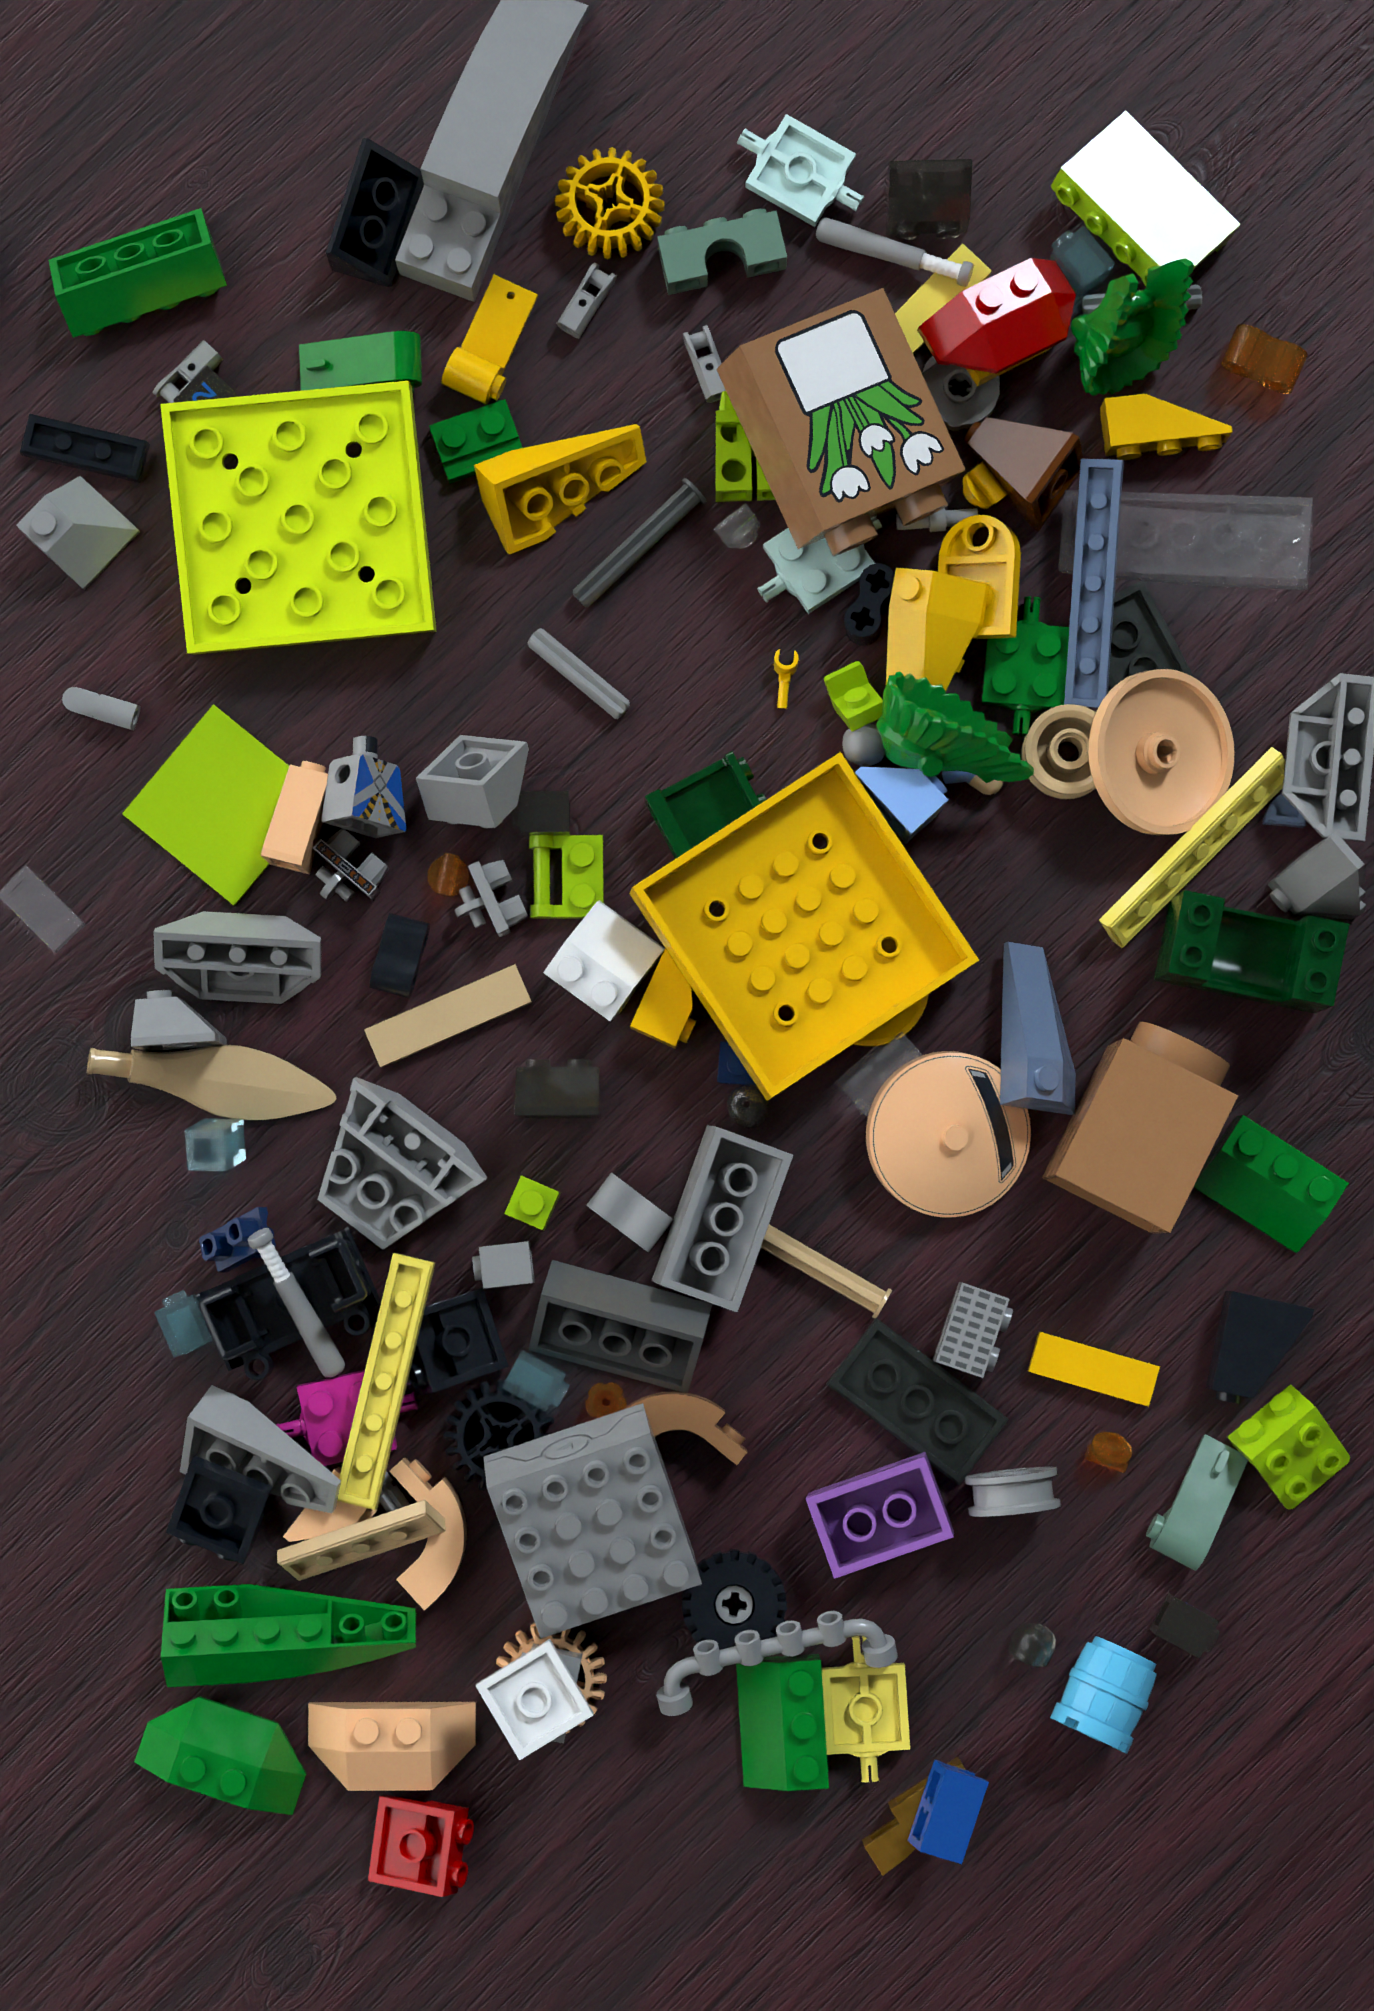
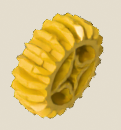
(593, 196)

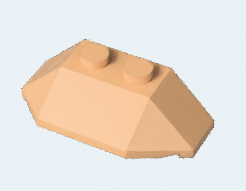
(391, 1742)

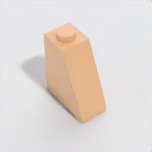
(297, 819)

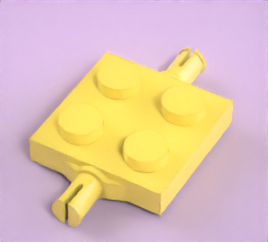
(865, 1710)

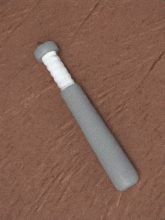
(883, 248)
(305, 1318)

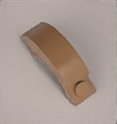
(694, 1414)

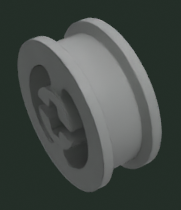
(1012, 1491)

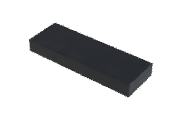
(84, 448)

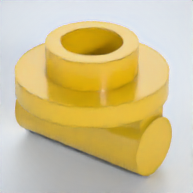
(982, 487)

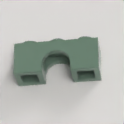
(753, 238)

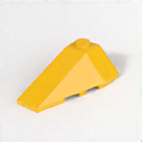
(545, 483)
(932, 623)

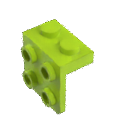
(1290, 1446)

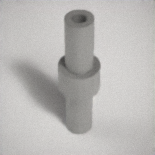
(938, 520)

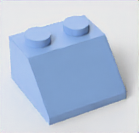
(904, 797)

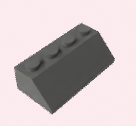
(619, 1326)

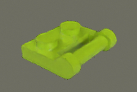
(580, 875)

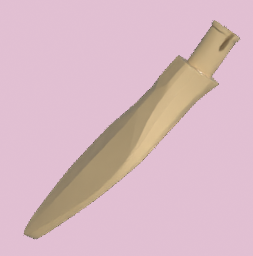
(221, 1080)

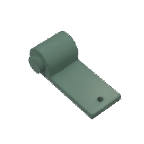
(1200, 1504)

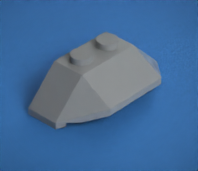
(1332, 757)
(238, 956)

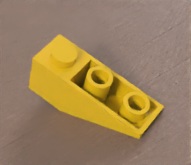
(1150, 424)

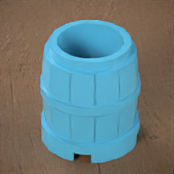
(1106, 1693)

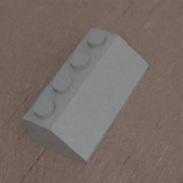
(722, 1218)

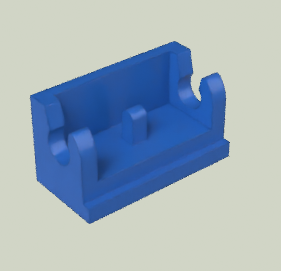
(947, 1812)

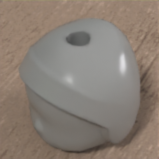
(863, 746)

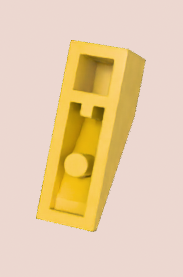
(666, 1005)

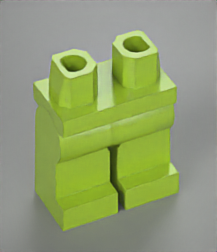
(734, 459)

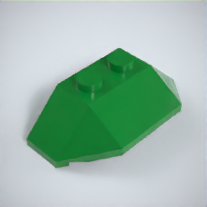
(224, 1756)

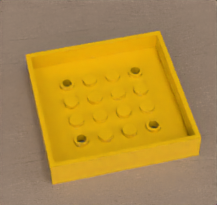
(803, 925)

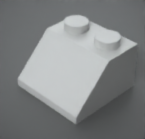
(604, 960)

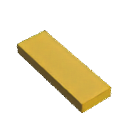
(1093, 1368)

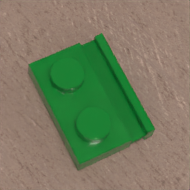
(474, 438)

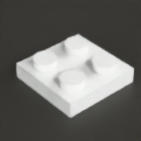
(534, 1699)

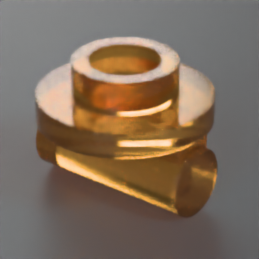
(448, 875)
(1109, 1451)

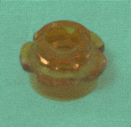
(598, 1393)

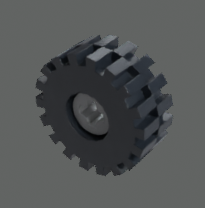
(740, 1573)

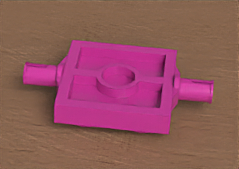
(328, 1415)

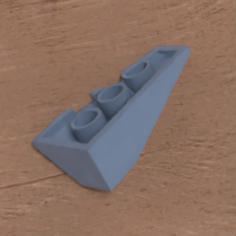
(1034, 1045)

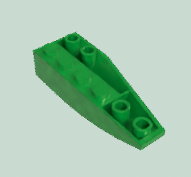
(273, 1634)

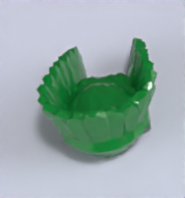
(1132, 328)
(940, 733)

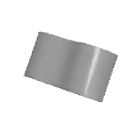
(629, 1212)

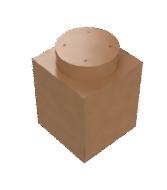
(1144, 1127)

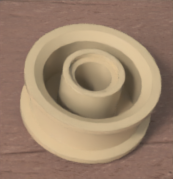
(1040, 749)

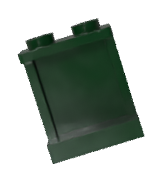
(703, 803)

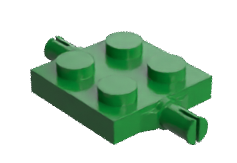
(1028, 669)

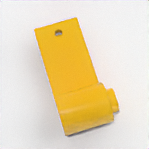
(490, 341)

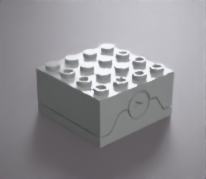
(591, 1520)

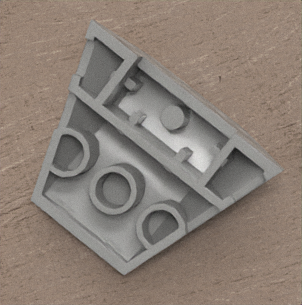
(393, 1165)

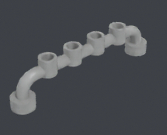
(675, 1696)

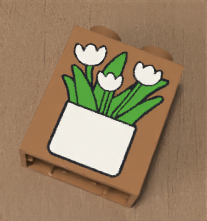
(842, 423)

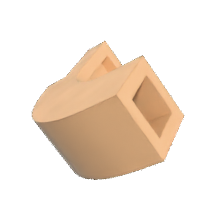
(443, 1552)

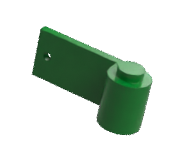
(362, 361)

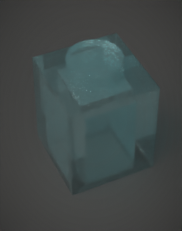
(1081, 260)
(215, 1144)
(183, 1324)
(536, 1381)

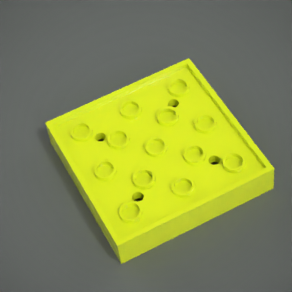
(298, 517)

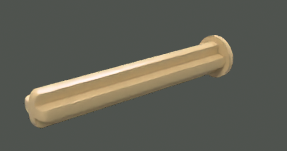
(825, 1270)

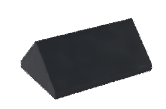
(374, 215)

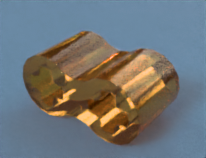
(1264, 359)

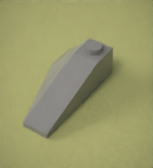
(1322, 882)

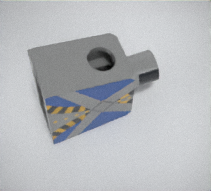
(364, 792)

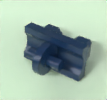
(229, 1243)

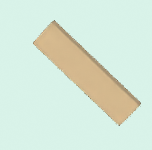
(448, 1016)
(361, 1540)

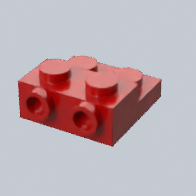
(420, 1845)

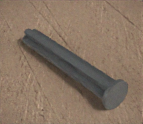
(638, 543)

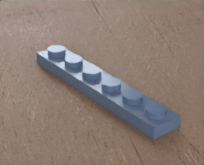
(1093, 582)

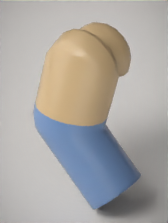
(959, 776)

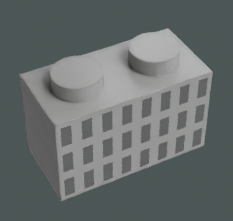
(972, 1330)

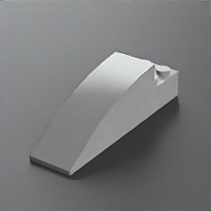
(487, 142)

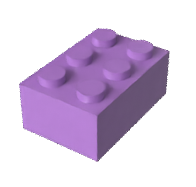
(879, 1515)

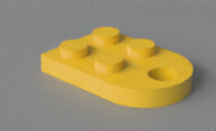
(992, 563)

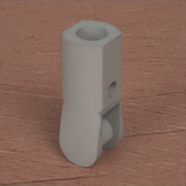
(583, 304)
(705, 366)
(188, 369)
(101, 707)

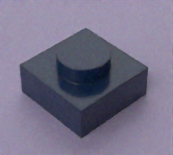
(730, 1067)

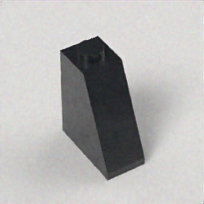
(1251, 1343)

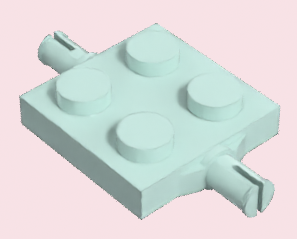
(800, 170)
(812, 571)

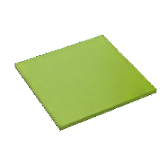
(214, 803)

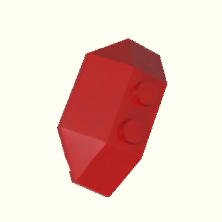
(1002, 318)

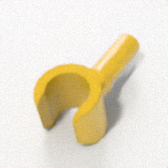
(784, 678)

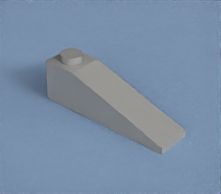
(247, 1442)

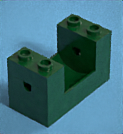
(1251, 953)

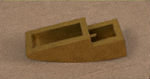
(889, 1843)

